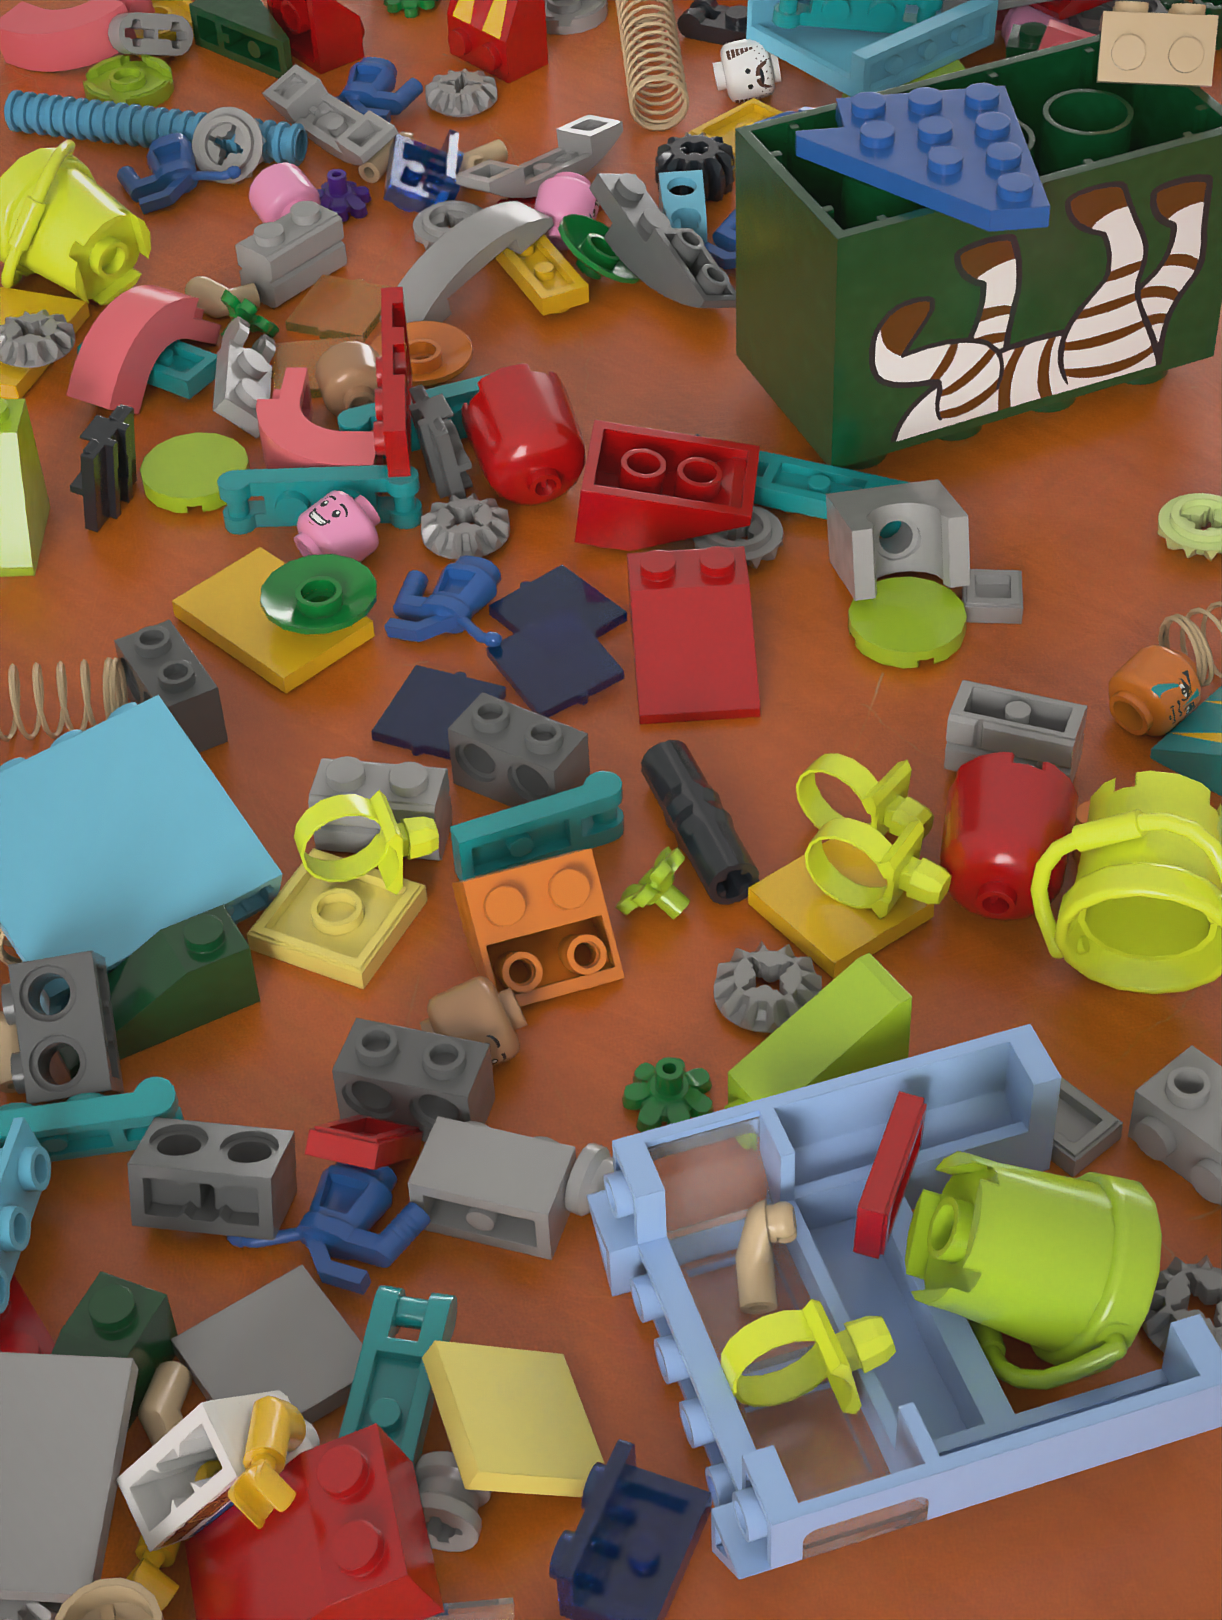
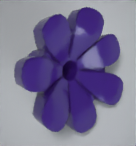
(344, 195)

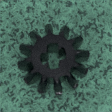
(698, 153)

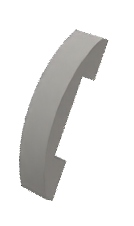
(327, 120)
(579, 149)
(464, 253)

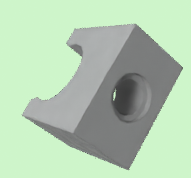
(930, 536)

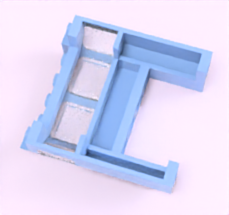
(931, 1417)

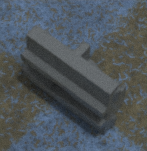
(440, 443)

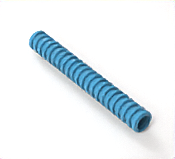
(135, 124)

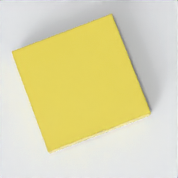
(336, 926)
(512, 1418)

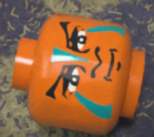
(1154, 691)

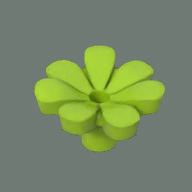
(657, 887)

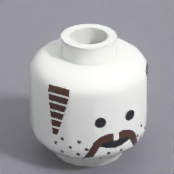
(746, 70)

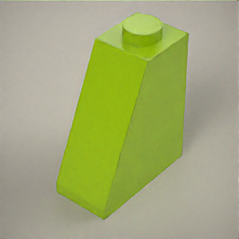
(22, 492)
(842, 1030)

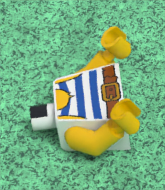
(202, 1467)

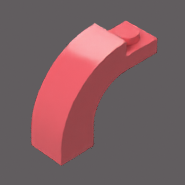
(64, 37)
(128, 341)
(296, 442)

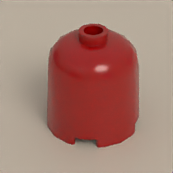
(525, 435)
(997, 830)

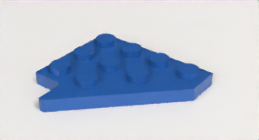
(938, 150)

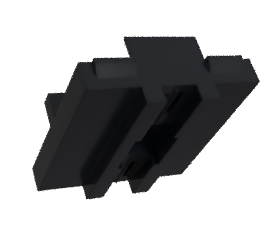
(107, 466)

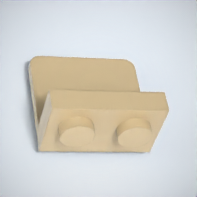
(1157, 47)

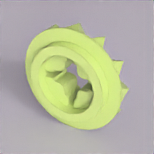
(1185, 516)

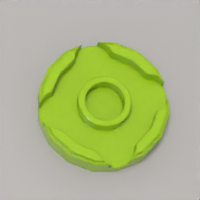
(130, 81)
(187, 470)
(908, 622)

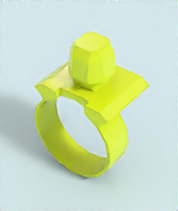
(884, 800)
(408, 839)
(896, 862)
(834, 1356)

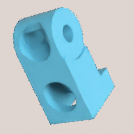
(684, 210)

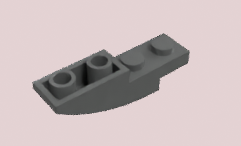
(659, 255)

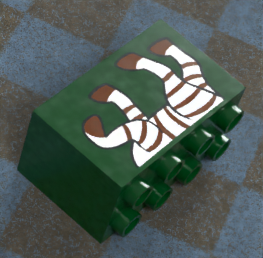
(920, 328)

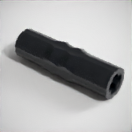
(699, 822)

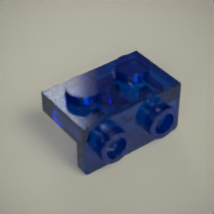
(422, 174)
(628, 1542)

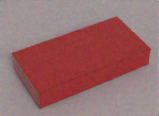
(364, 1141)
(889, 1175)

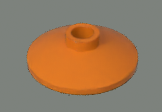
(436, 351)

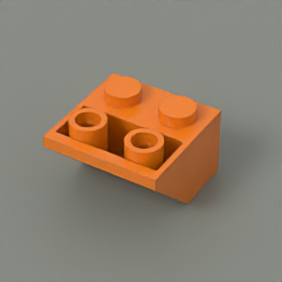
(540, 927)

